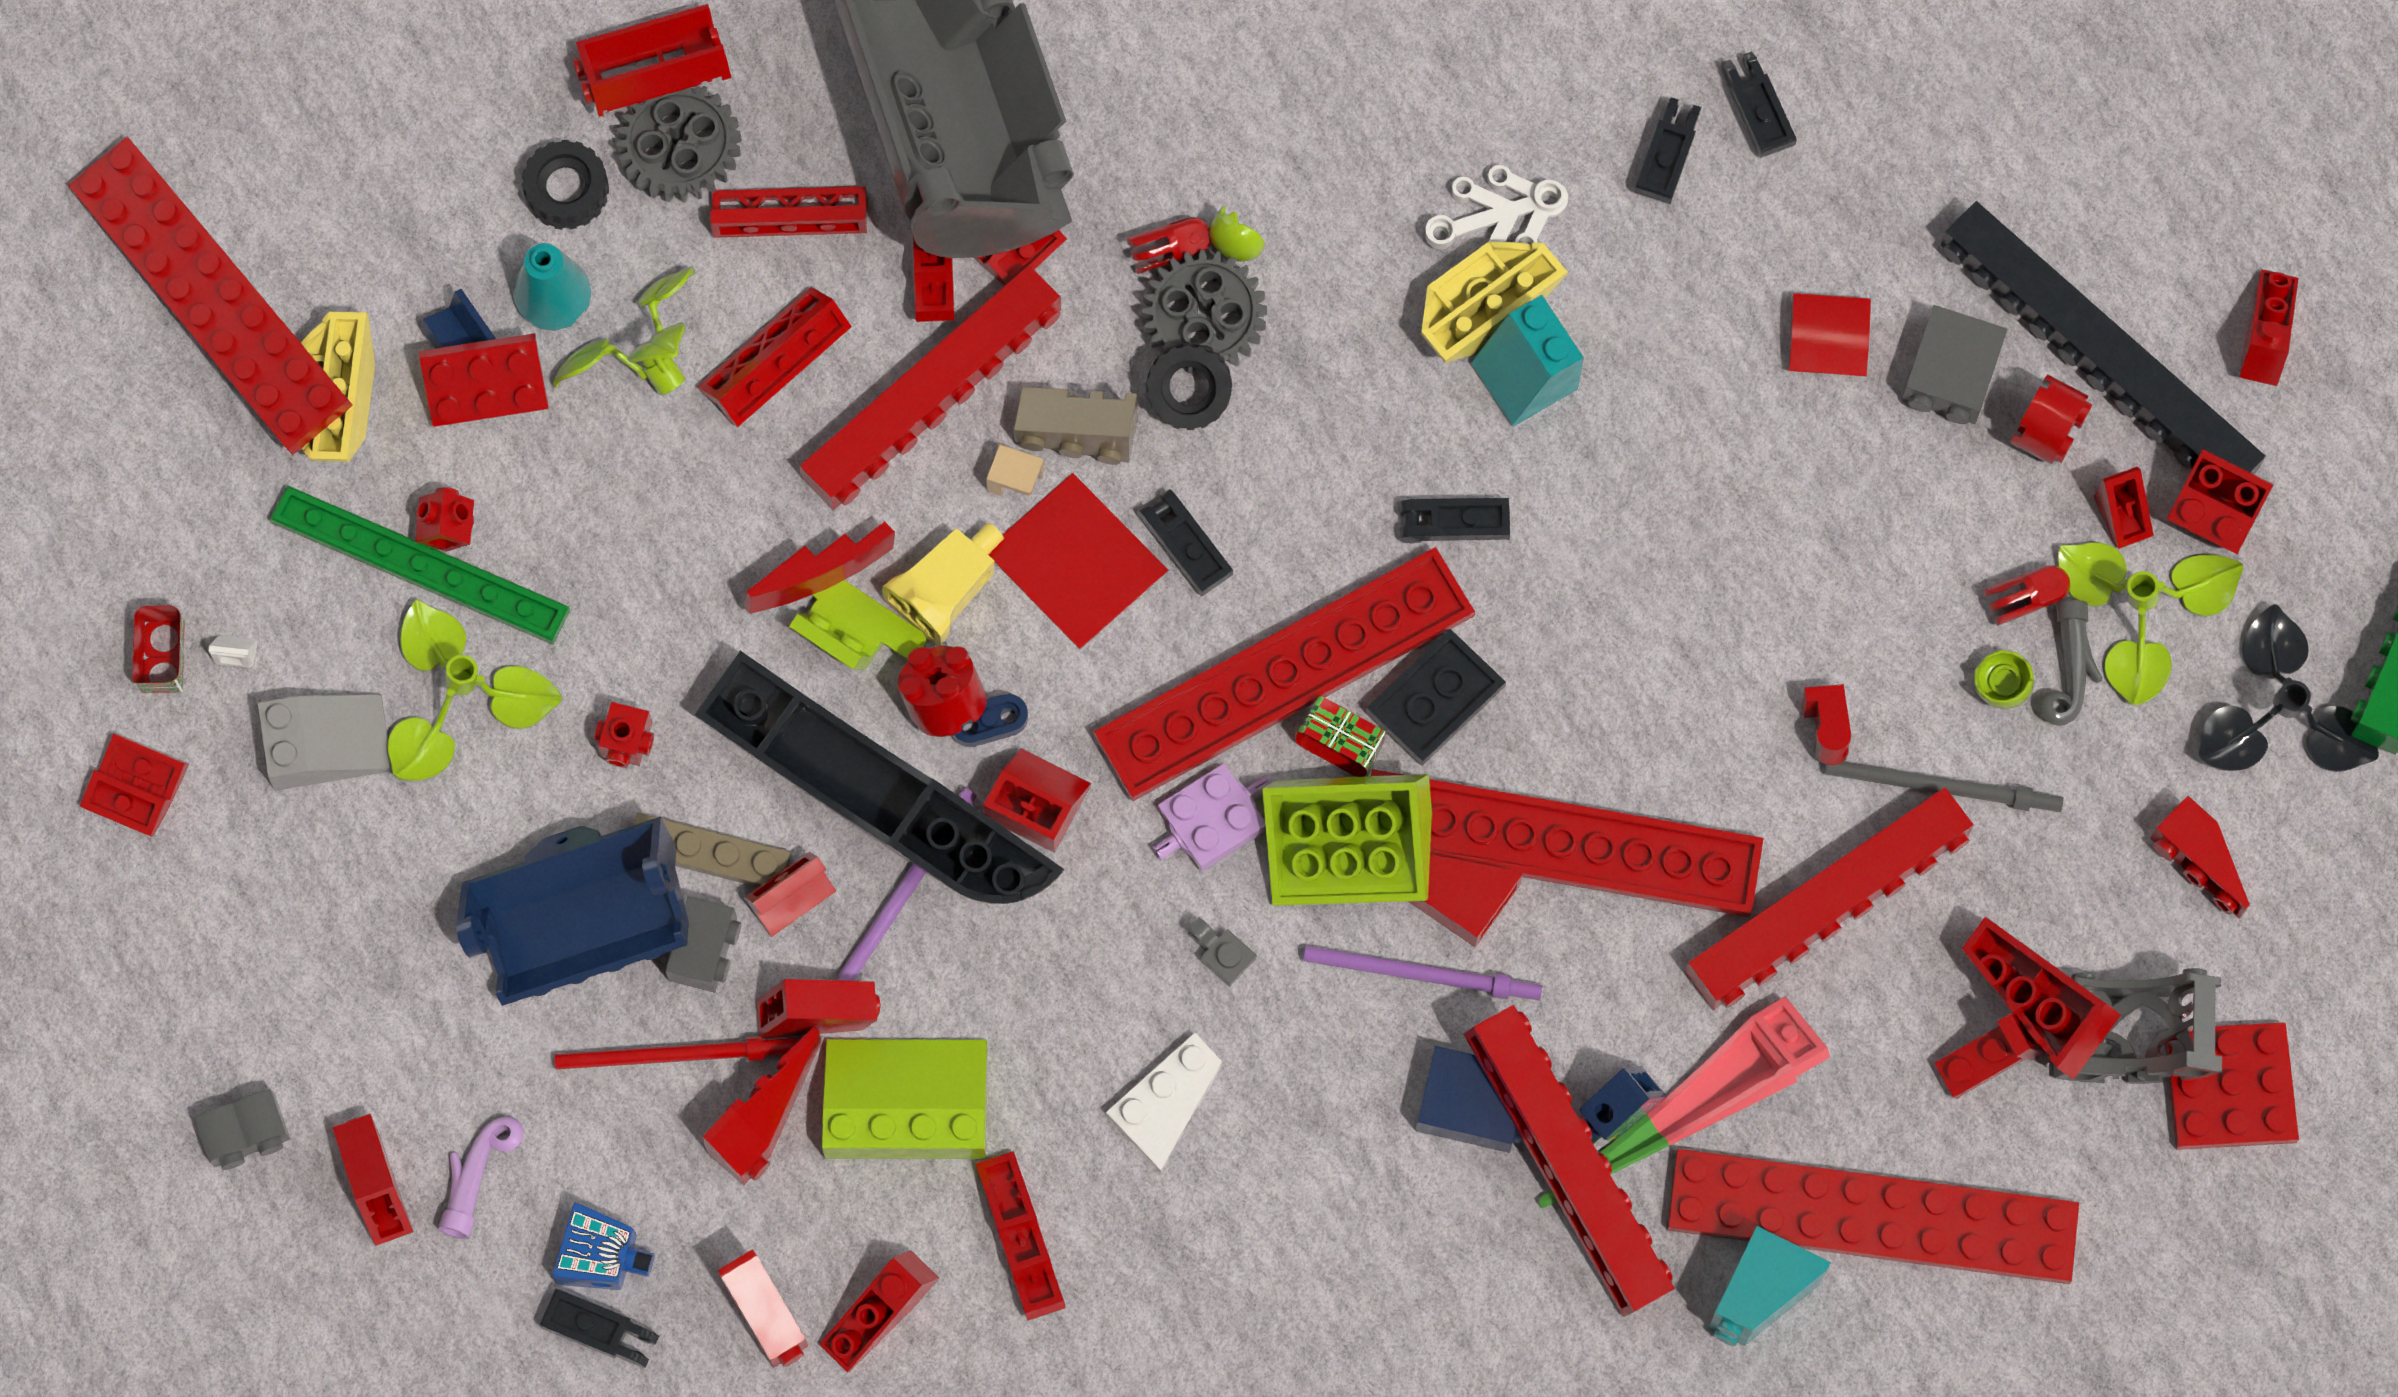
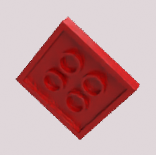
(2246, 1101)

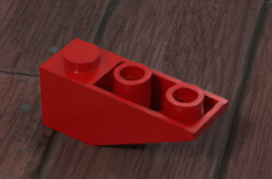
(2269, 328)
(2199, 847)
(879, 1309)

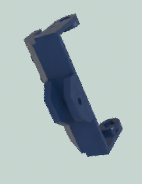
(575, 909)

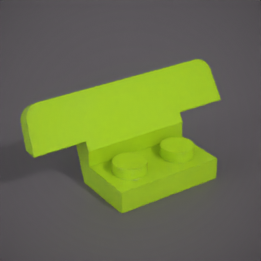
(855, 626)

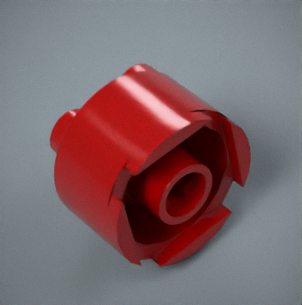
(2051, 419)
(941, 689)

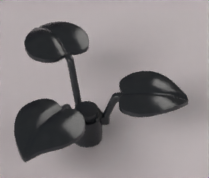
(2232, 739)

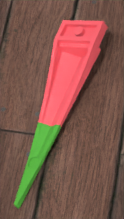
(1748, 1067)

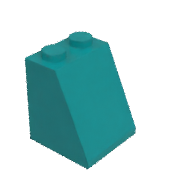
(1529, 362)
(1765, 1286)

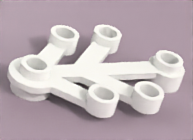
(1501, 210)

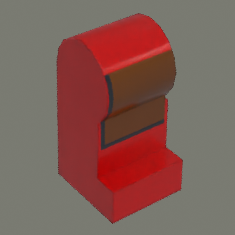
(1832, 722)

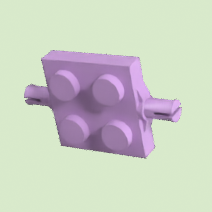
(1212, 817)

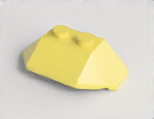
(1480, 292)
(346, 354)

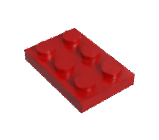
(483, 380)

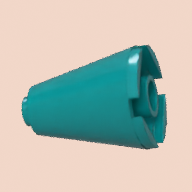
(551, 288)

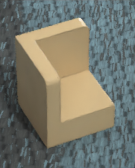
(1014, 471)

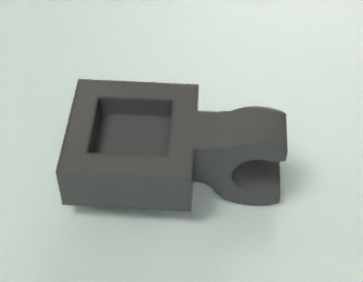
(1224, 954)

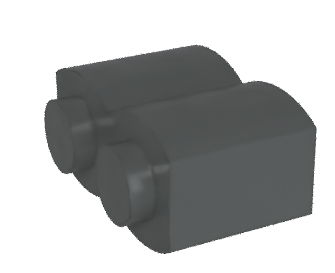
(242, 1129)

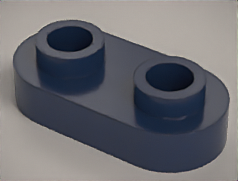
(991, 725)

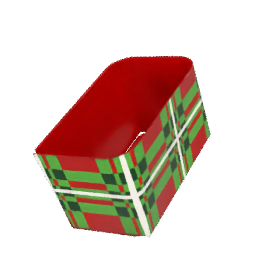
(157, 616)
(1340, 737)

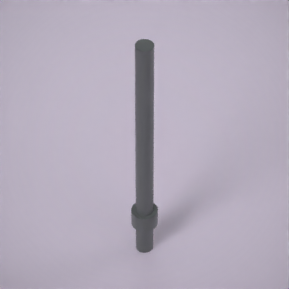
(2021, 798)

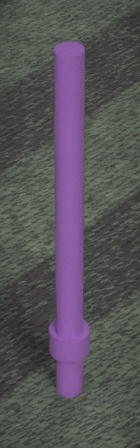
(888, 914)
(1500, 985)

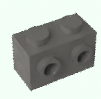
(709, 936)

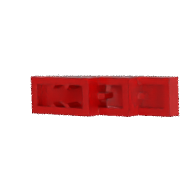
(933, 286)
(810, 574)
(1020, 1236)

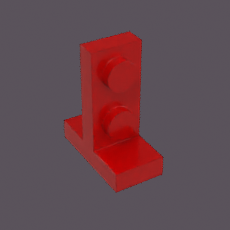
(1988, 1056)

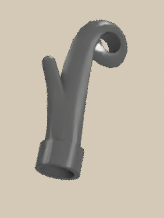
(2072, 617)

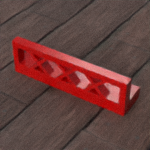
(789, 218)
(777, 358)

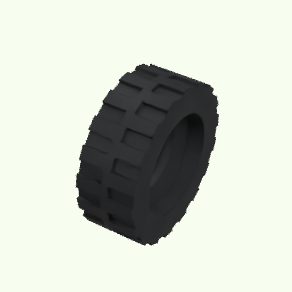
(558, 156)
(1168, 407)

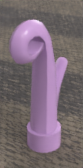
(466, 1180)

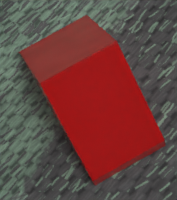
(2124, 507)

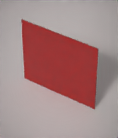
(1077, 561)

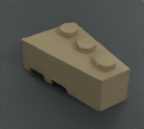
(1077, 424)

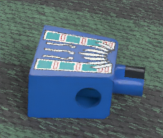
(598, 1252)

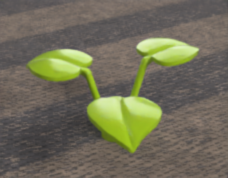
(655, 354)
(2202, 580)
(437, 638)

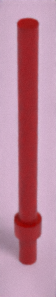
(754, 1048)

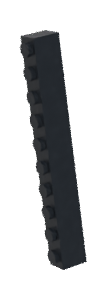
(2093, 342)

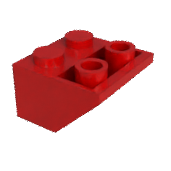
(2220, 501)
(1036, 799)

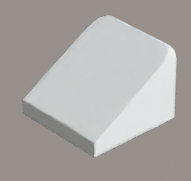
(233, 651)

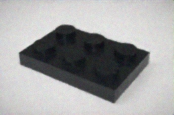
(1436, 697)

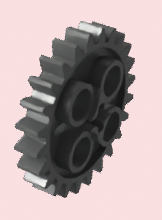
(710, 153)
(1234, 296)

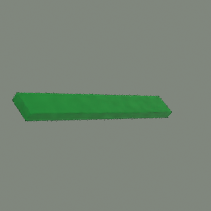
(420, 565)

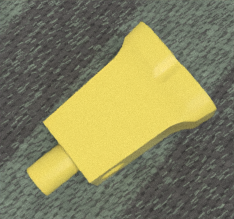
(944, 582)

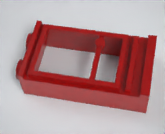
(684, 30)

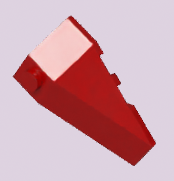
(750, 1130)

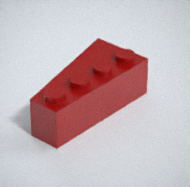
(2050, 1004)

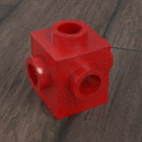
(444, 519)
(624, 735)

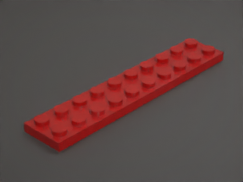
(210, 296)
(1283, 674)
(1595, 847)
(1875, 1216)

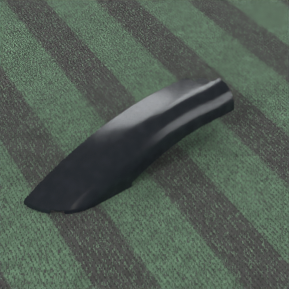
(873, 787)

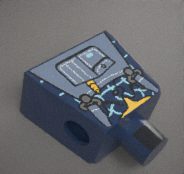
(1630, 1096)

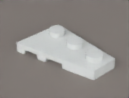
(1164, 1101)

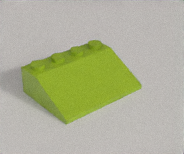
(1348, 839)
(905, 1099)

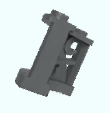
(2189, 1056)

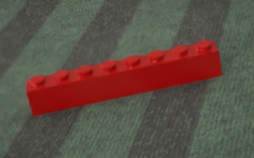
(931, 388)
(1829, 899)
(1569, 1160)

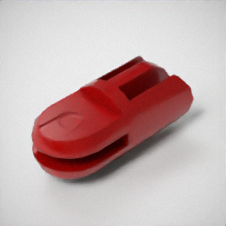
(1169, 242)
(2037, 588)

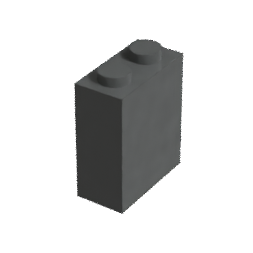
(1954, 365)

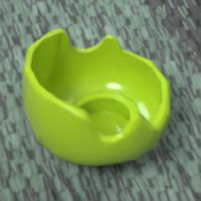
(1235, 238)
(2004, 679)

